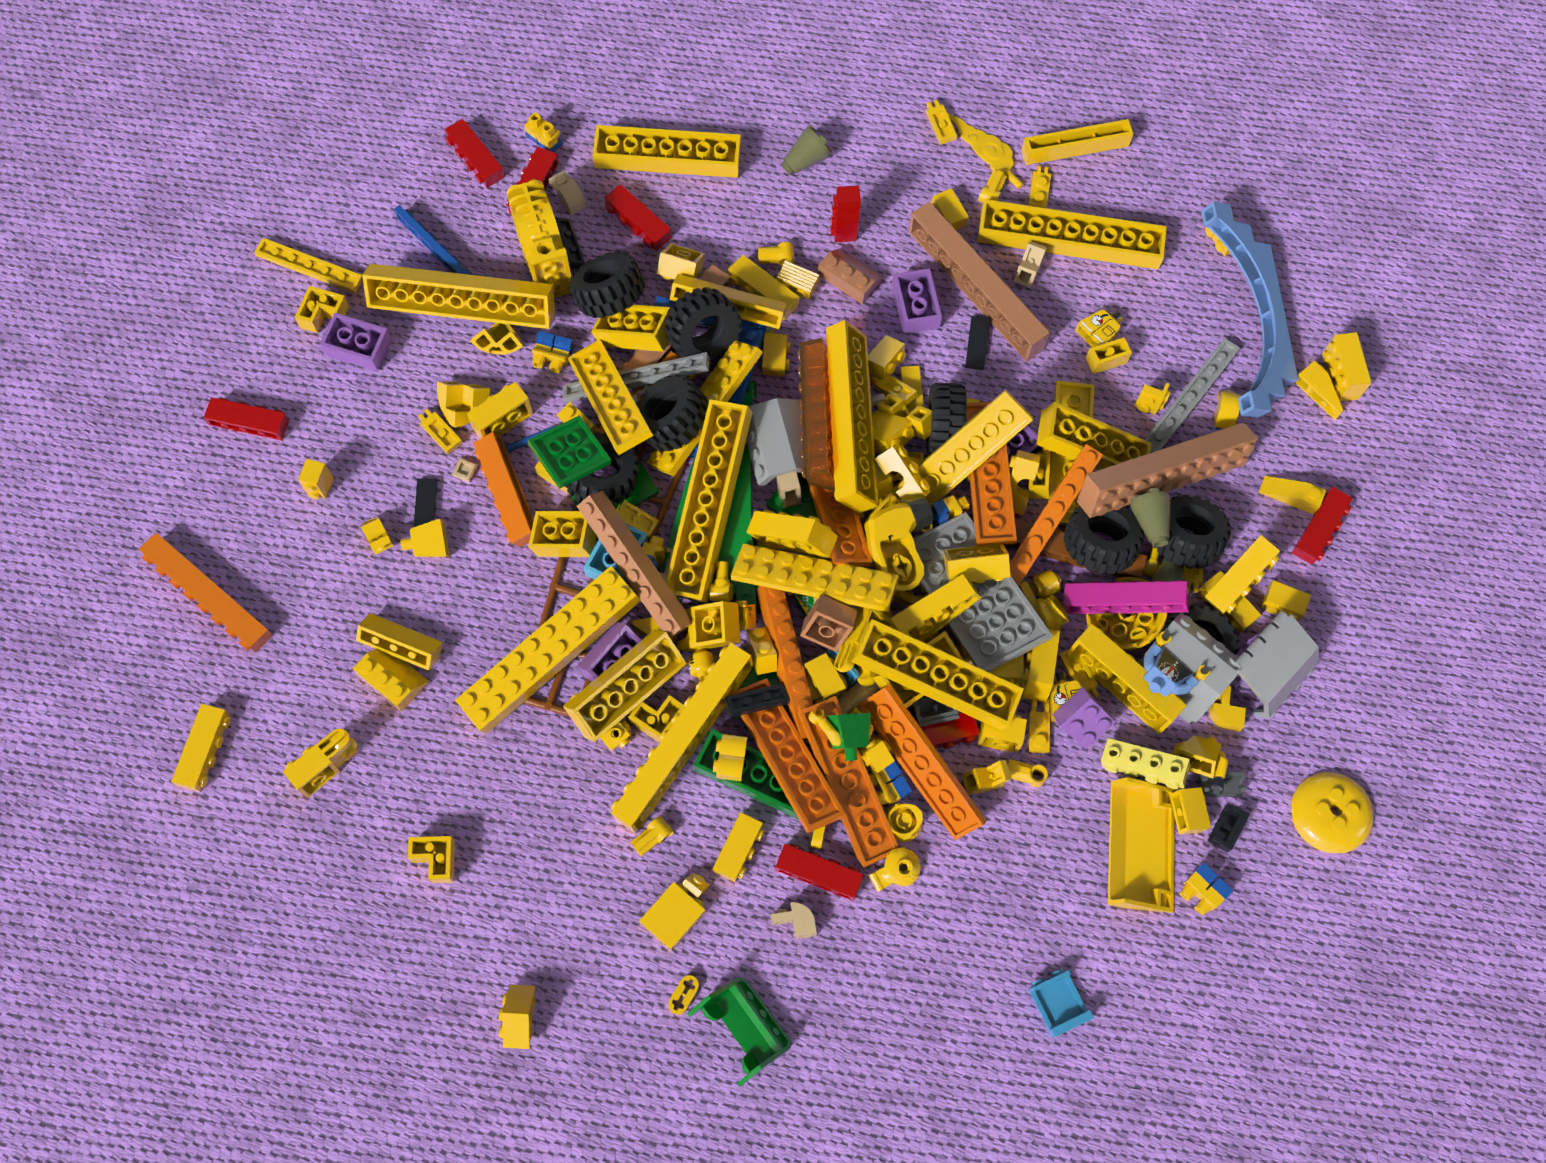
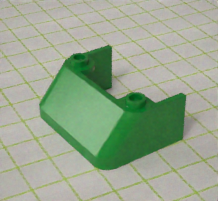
(749, 1024)

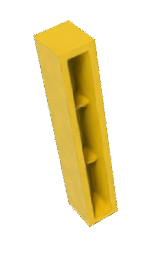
(1077, 142)
(750, 306)

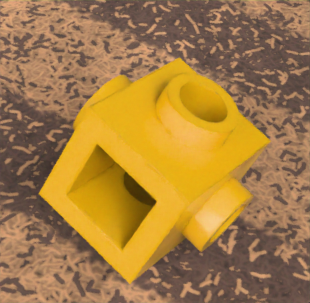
(624, 733)

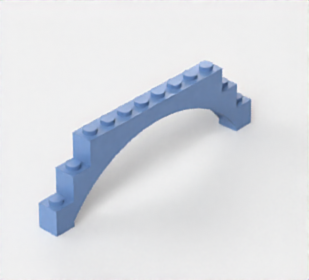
(1257, 263)

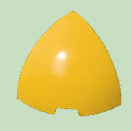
(498, 339)
(458, 399)

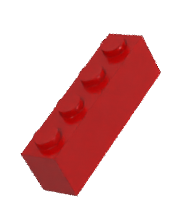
(474, 153)
(540, 167)
(845, 213)
(637, 217)
(246, 418)
(1322, 525)
(951, 732)
(819, 872)

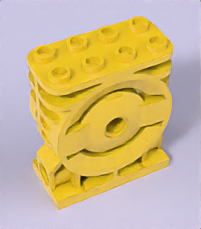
(539, 236)

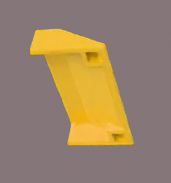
(1141, 846)

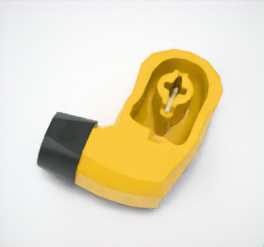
(891, 541)

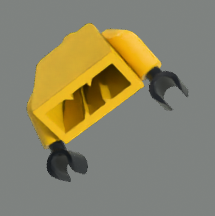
(1204, 758)

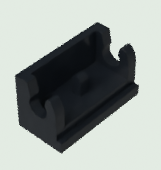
(1228, 828)

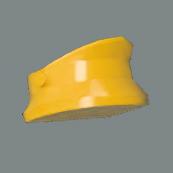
(1052, 612)
(904, 821)

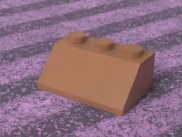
(849, 275)

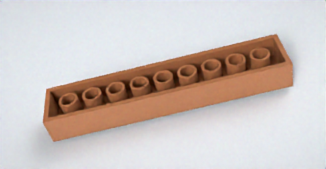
(978, 281)
(1167, 469)

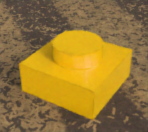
(695, 884)

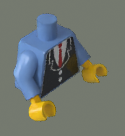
(1167, 673)

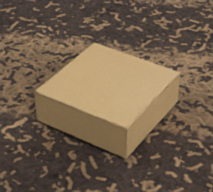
(464, 470)

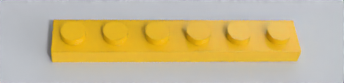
(309, 265)

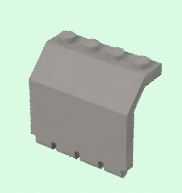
(775, 439)
(1196, 648)
(1277, 662)

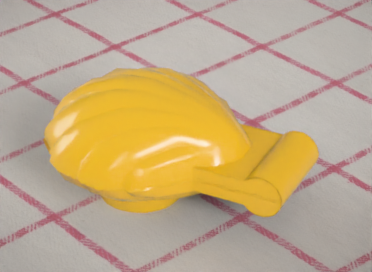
(891, 872)

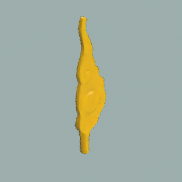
(988, 149)

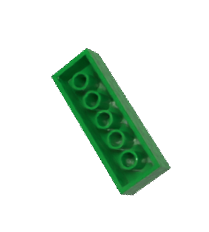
(757, 777)

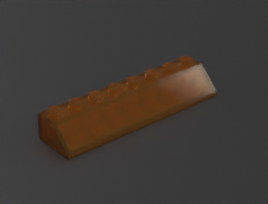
(816, 415)

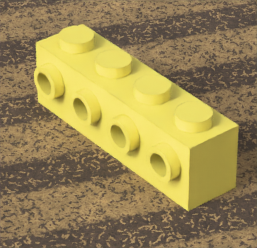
(1145, 763)

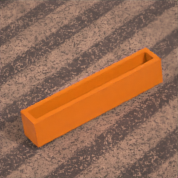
(505, 488)

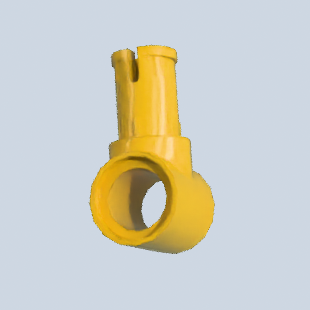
(721, 588)

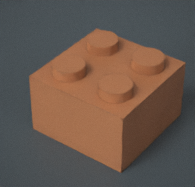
(828, 623)

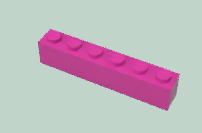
(1126, 597)

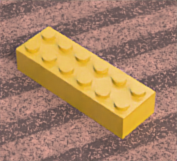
(1068, 431)
(1125, 679)
(625, 685)

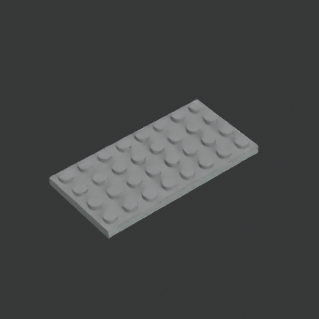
(999, 623)

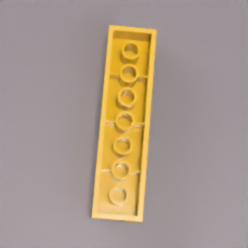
(666, 151)
(937, 675)

